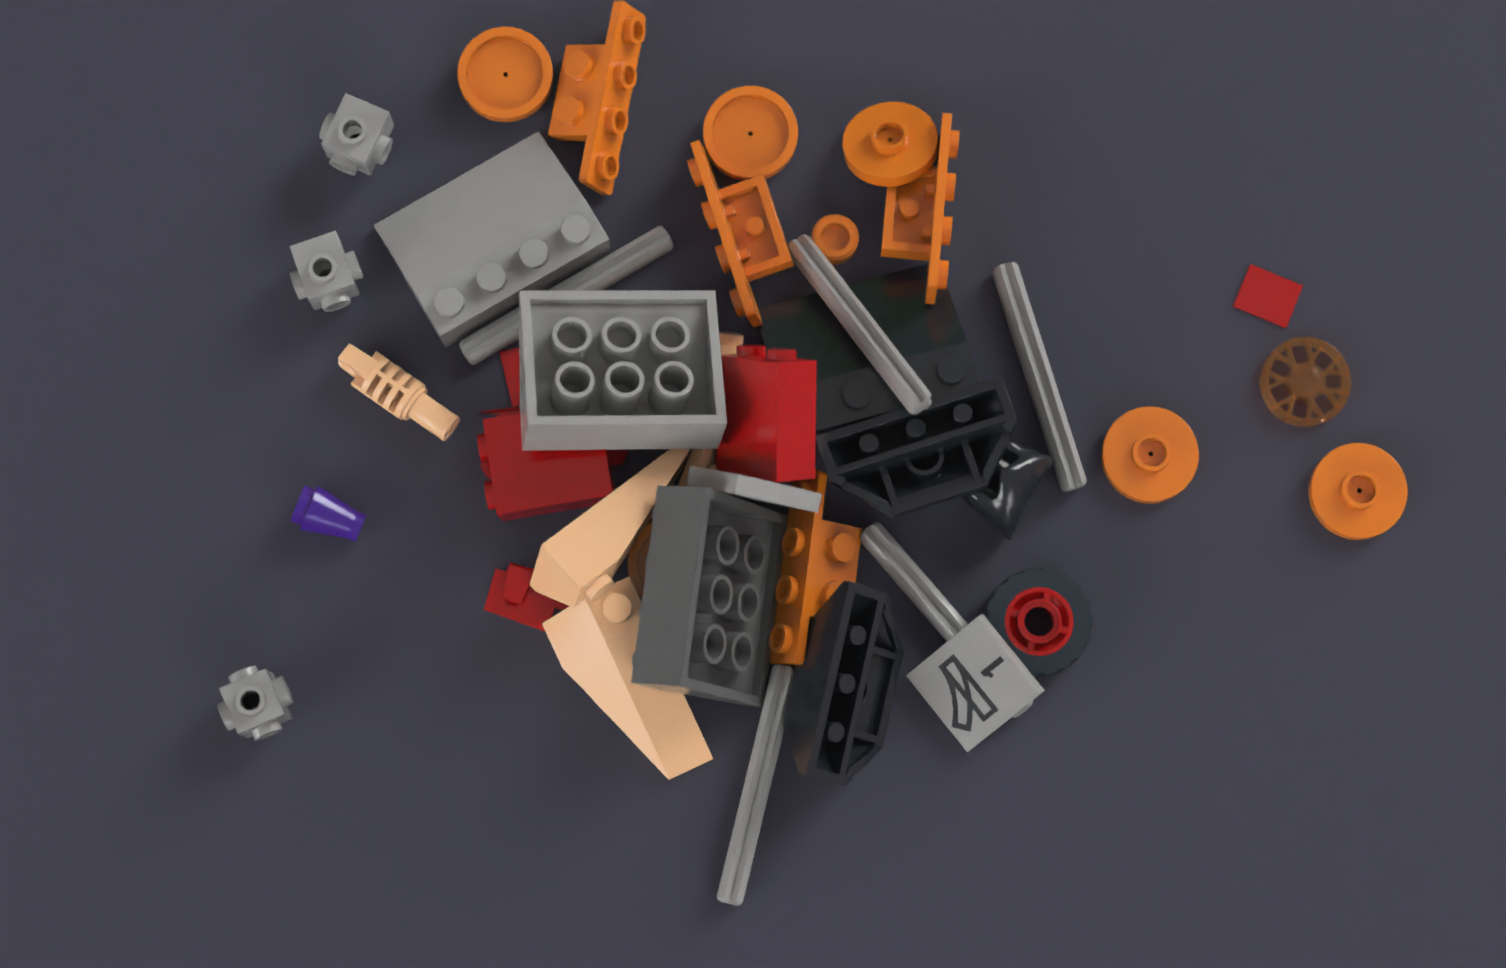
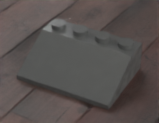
(709, 596)

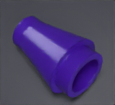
(326, 514)

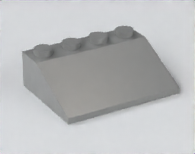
(491, 235)
(620, 370)

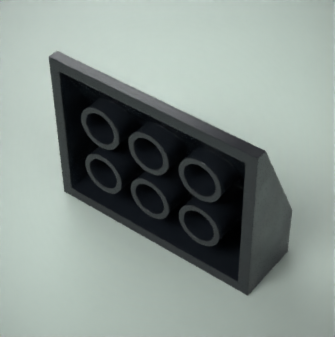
(846, 381)

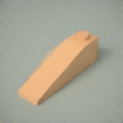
(591, 548)
(597, 652)

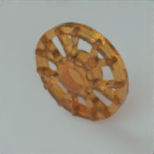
(1305, 381)

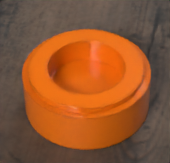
(836, 237)

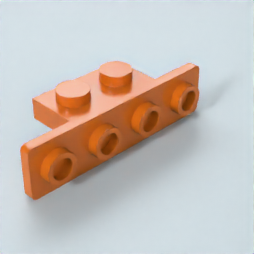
(597, 94)
(915, 214)
(748, 229)
(814, 564)

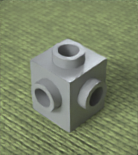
(357, 136)
(322, 257)
(269, 714)

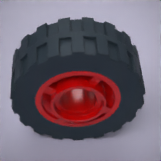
(1060, 601)

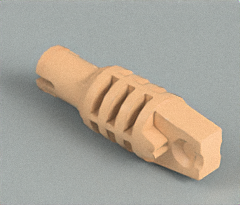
(397, 391)

